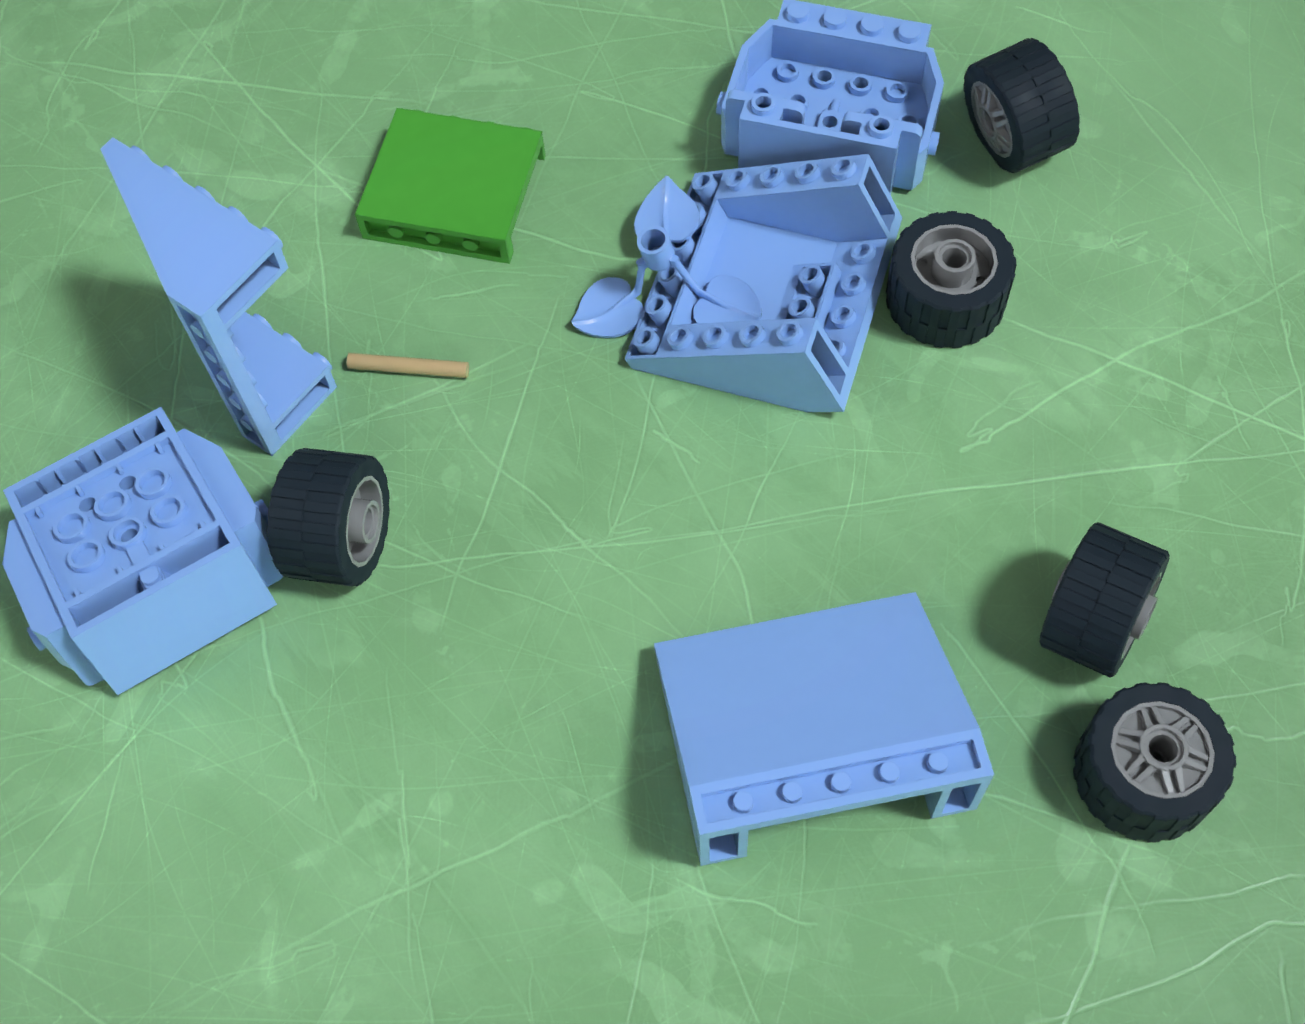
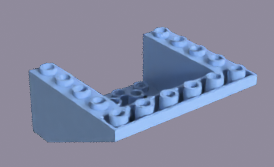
(813, 252)
(212, 274)
(818, 720)

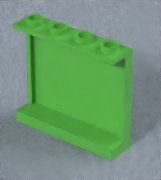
(449, 184)

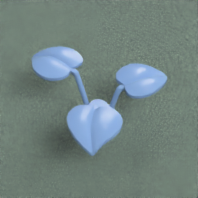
(663, 218)

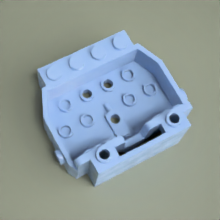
(787, 114)
(137, 552)

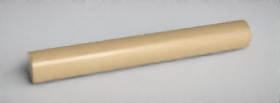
(408, 365)

